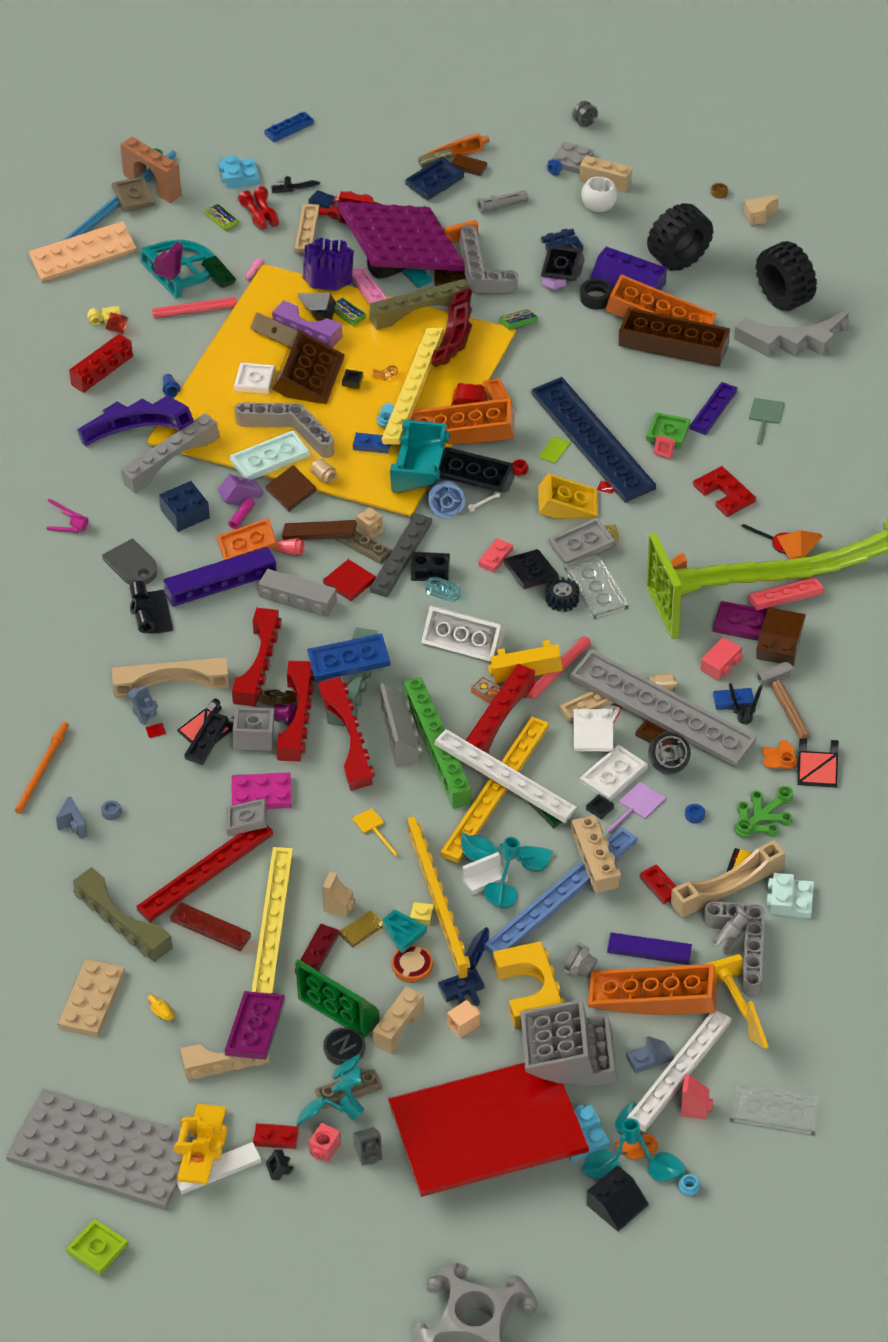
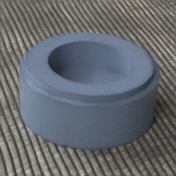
(111, 810)

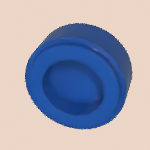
(694, 813)

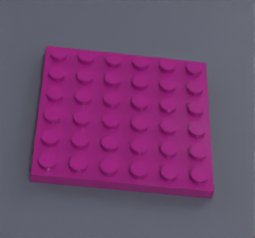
(401, 236)

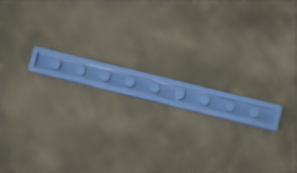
(554, 898)

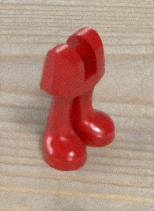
(259, 216)

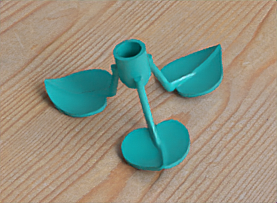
(532, 859)
(349, 1077)
(662, 1168)

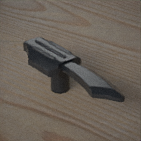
(287, 185)

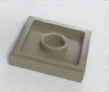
(133, 194)

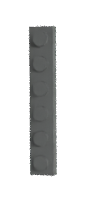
(401, 555)

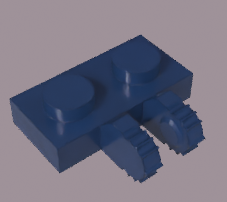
(457, 988)

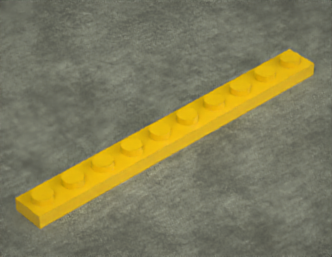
(493, 791)
(440, 902)

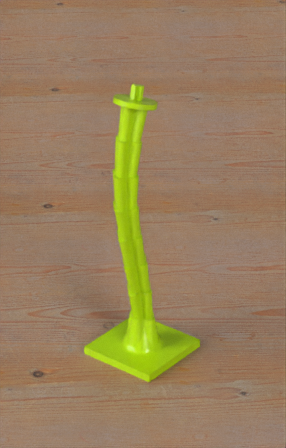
(669, 584)

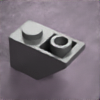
(368, 1145)

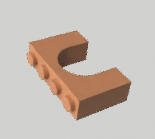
(135, 158)

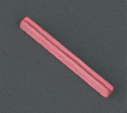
(194, 307)
(546, 679)

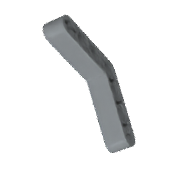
(287, 415)

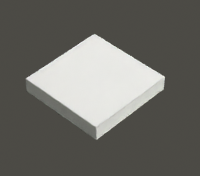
(254, 378)

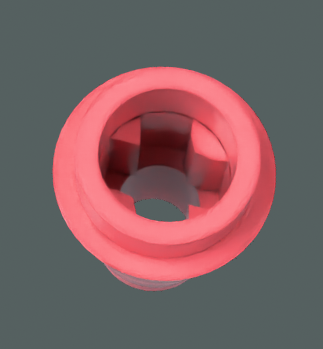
(291, 546)

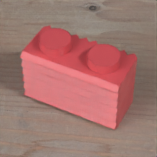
(721, 658)

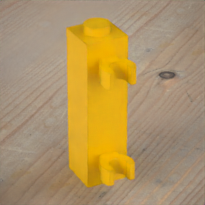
(542, 660)

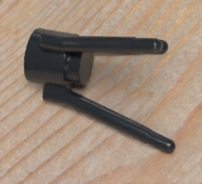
(745, 711)

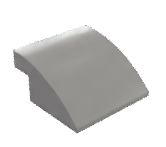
(568, 1046)

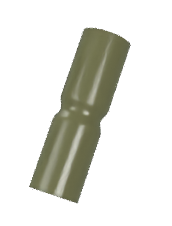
(428, 159)

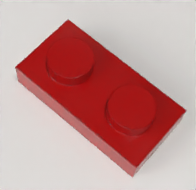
(658, 883)
(276, 1136)

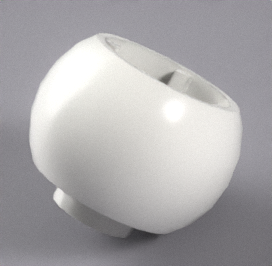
(599, 194)

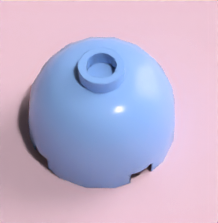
(446, 499)

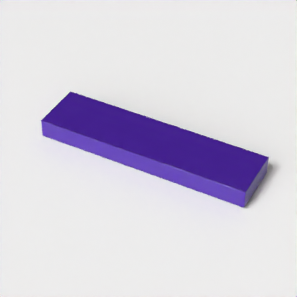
(713, 408)
(649, 948)

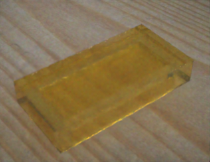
(361, 928)

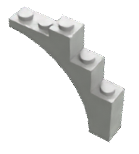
(793, 340)

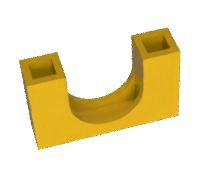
(530, 961)

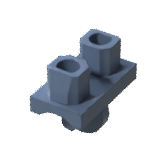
(143, 704)

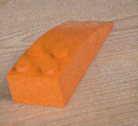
(636, 295)
(473, 421)
(655, 990)

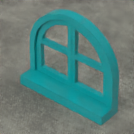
(175, 286)

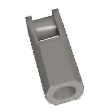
(775, 673)

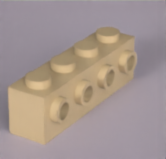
(595, 854)

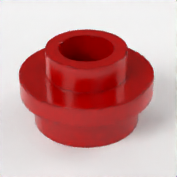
(520, 467)

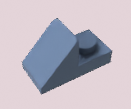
(70, 816)
(653, 1054)

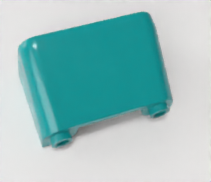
(419, 455)

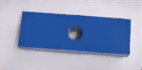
(288, 126)

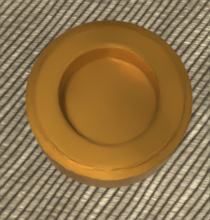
(719, 190)

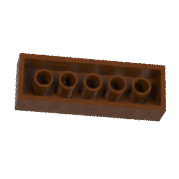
(674, 337)

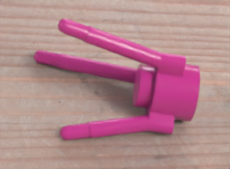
(77, 520)

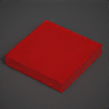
(349, 579)

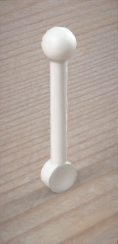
(471, 507)

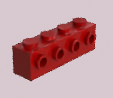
(101, 363)

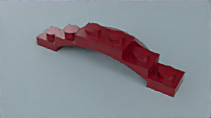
(457, 328)

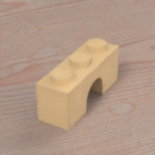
(618, 173)
(390, 1028)

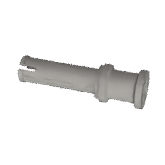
(494, 201)

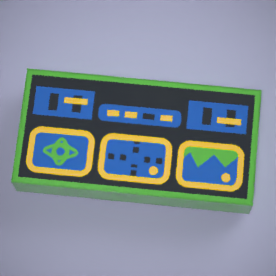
(349, 312)
(518, 319)

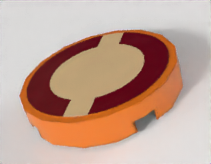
(413, 964)

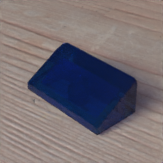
(477, 947)

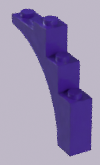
(142, 413)

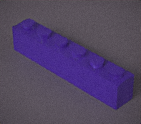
(218, 576)

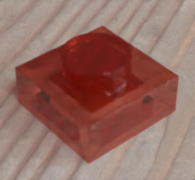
(116, 323)

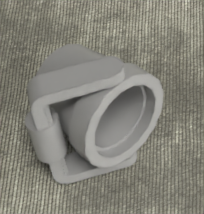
(580, 961)

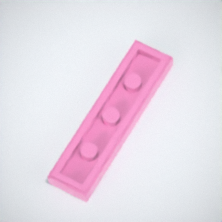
(367, 286)

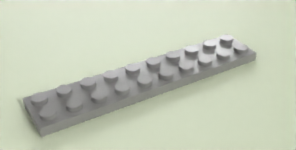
(663, 707)

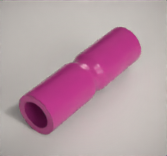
(242, 512)

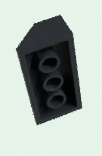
(476, 470)

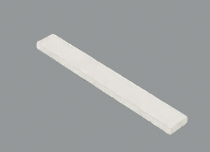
(505, 776)
(682, 1064)

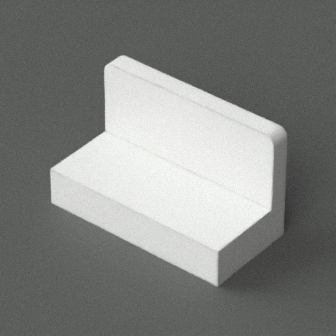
(481, 872)

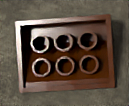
(308, 369)

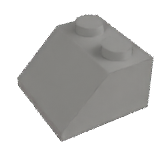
(253, 728)

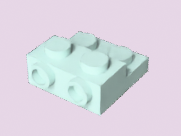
(790, 896)

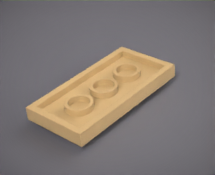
(91, 997)

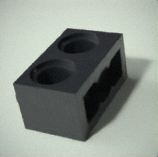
(428, 565)

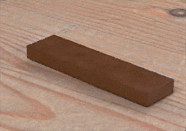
(320, 530)

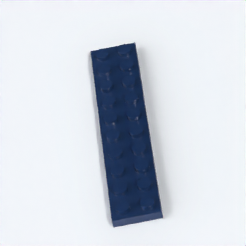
(594, 439)

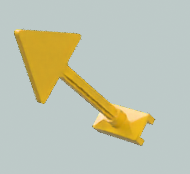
(726, 970)

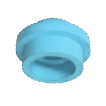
(692, 1180)

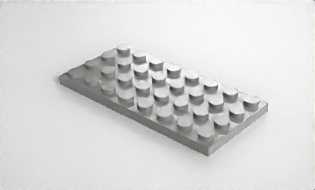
(100, 1149)

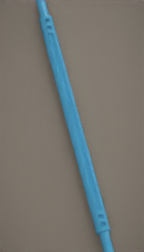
(109, 207)

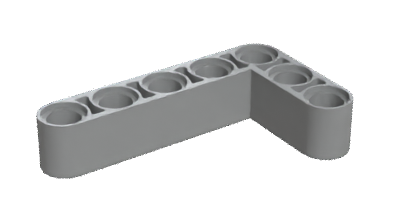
(477, 278)
(717, 916)

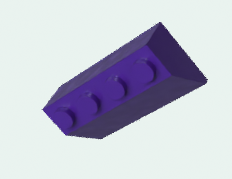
(613, 263)

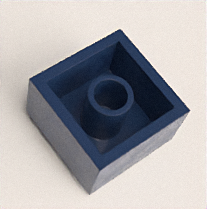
(184, 506)

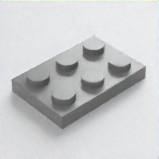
(582, 541)

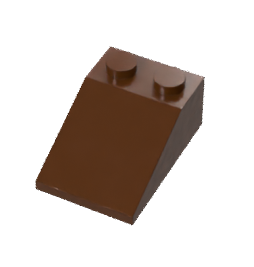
(780, 636)

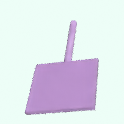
(639, 800)

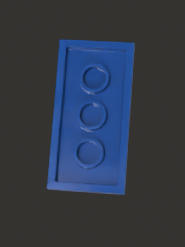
(348, 657)

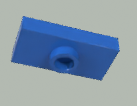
(724, 700)

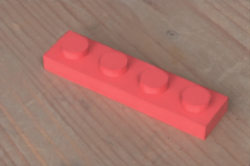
(786, 593)

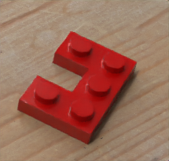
(736, 493)

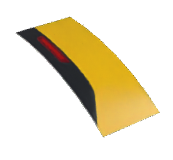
(737, 857)

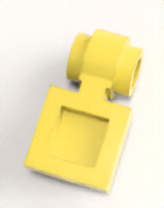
(95, 317)

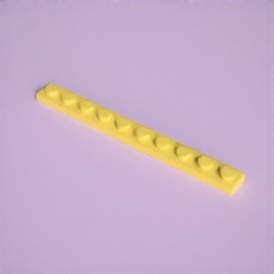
(413, 385)
(272, 920)

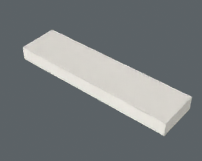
(228, 1164)

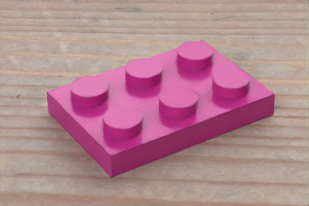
(272, 787)

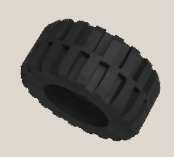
(680, 236)
(786, 275)

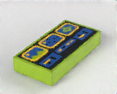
(221, 216)

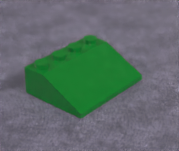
(335, 1000)

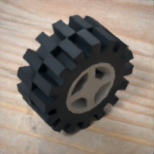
(562, 594)

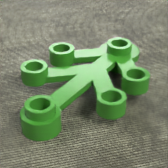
(746, 827)

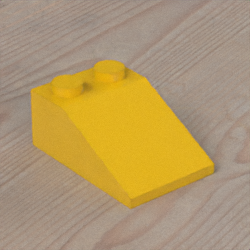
(566, 498)

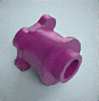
(284, 713)

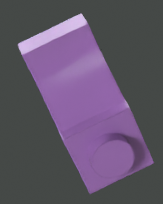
(237, 489)

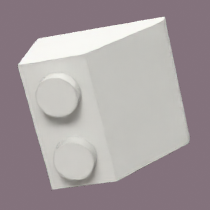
(593, 729)

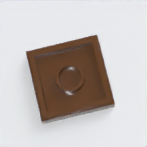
(290, 488)

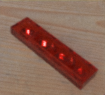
(210, 926)

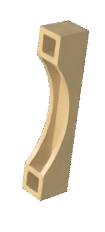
(207, 672)
(759, 865)

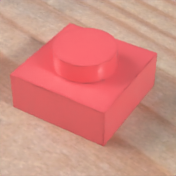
(664, 446)

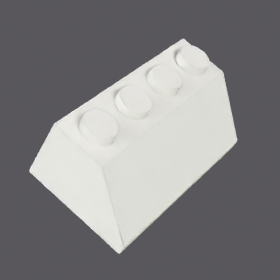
(463, 633)

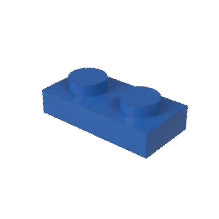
(370, 443)

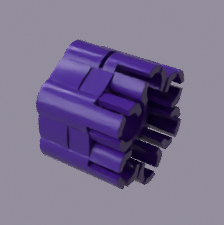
(328, 268)

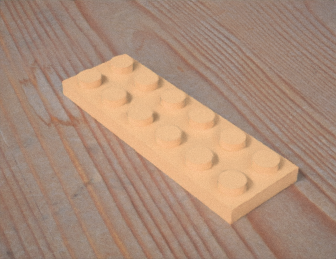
(82, 251)

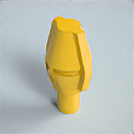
(161, 1008)

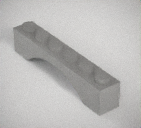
(142, 470)

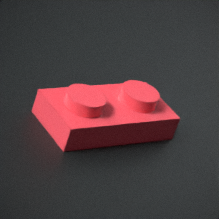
(495, 555)

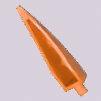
(464, 145)

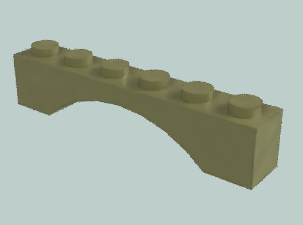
(390, 310)
(148, 937)

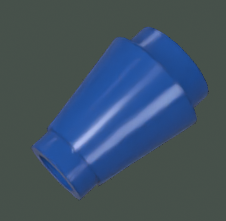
(170, 386)

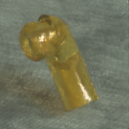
(385, 374)

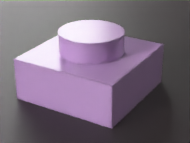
(553, 283)

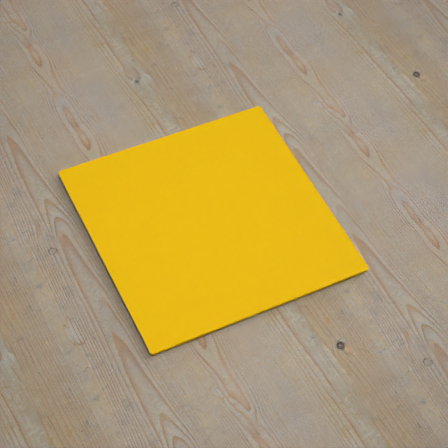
(360, 474)

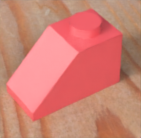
(695, 1099)

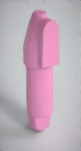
(255, 267)

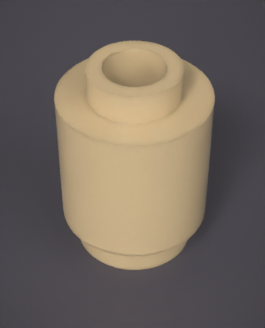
(323, 471)
(665, 680)

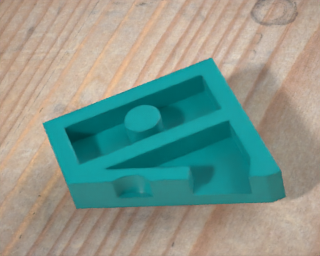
(403, 929)

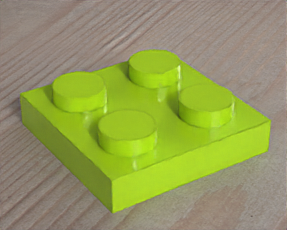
(97, 1247)

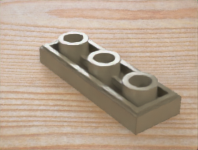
(268, 327)
(367, 547)
(369, 1084)

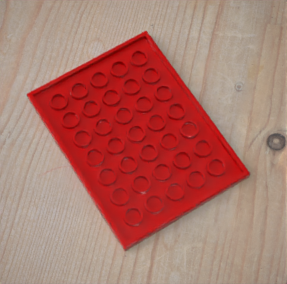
(485, 1127)

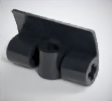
(150, 609)

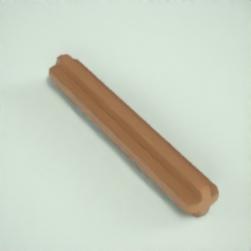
(790, 709)

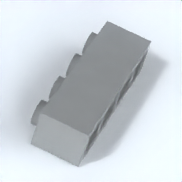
(297, 592)

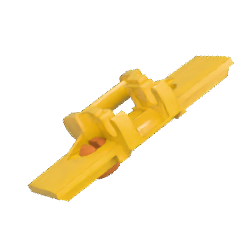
(207, 1147)

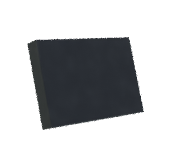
(531, 569)

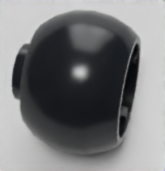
(657, 743)

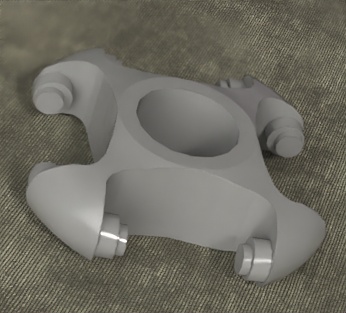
(469, 1296)

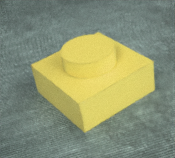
(422, 912)

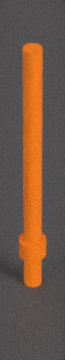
(57, 739)

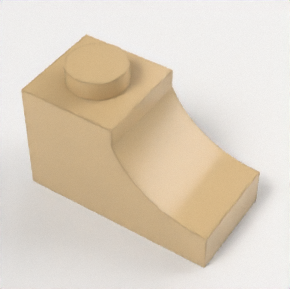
(759, 208)
(337, 897)

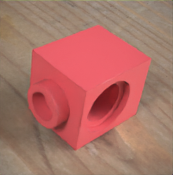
(328, 1136)

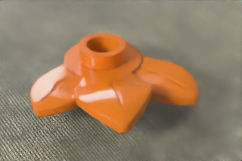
(780, 757)
(636, 1151)

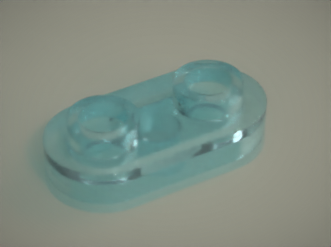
(443, 589)

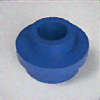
(554, 166)

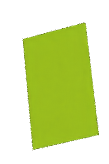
(554, 449)

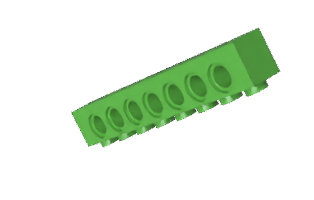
(430, 729)

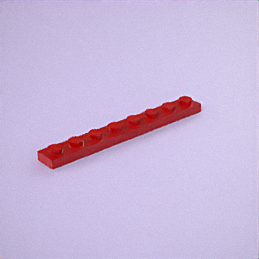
(202, 872)

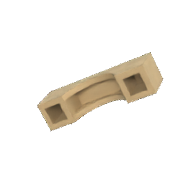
(201, 1062)

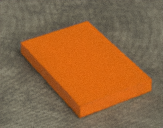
(247, 539)

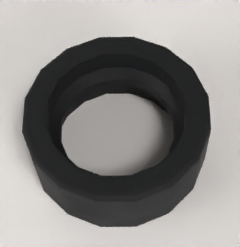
(595, 284)

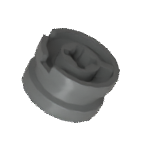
(584, 113)

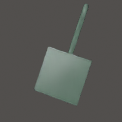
(765, 411)

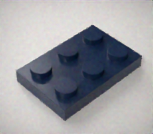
(434, 178)

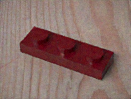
(320, 946)

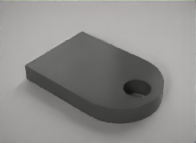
(131, 561)

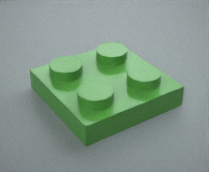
(668, 426)

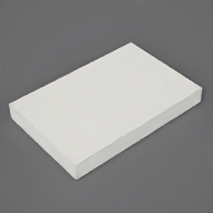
(613, 773)

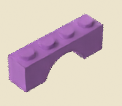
(324, 331)

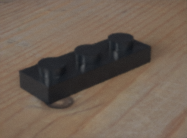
(206, 738)

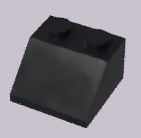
(563, 263)
(616, 1198)

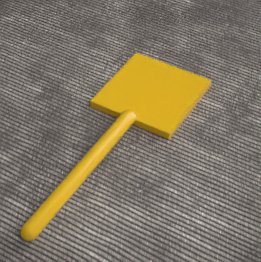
(369, 821)

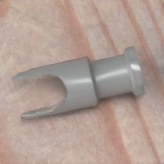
(732, 929)

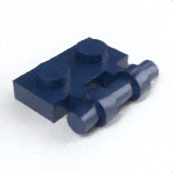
(565, 234)

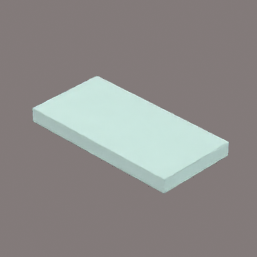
(270, 455)

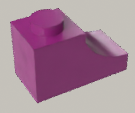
(169, 263)

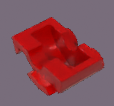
(469, 394)

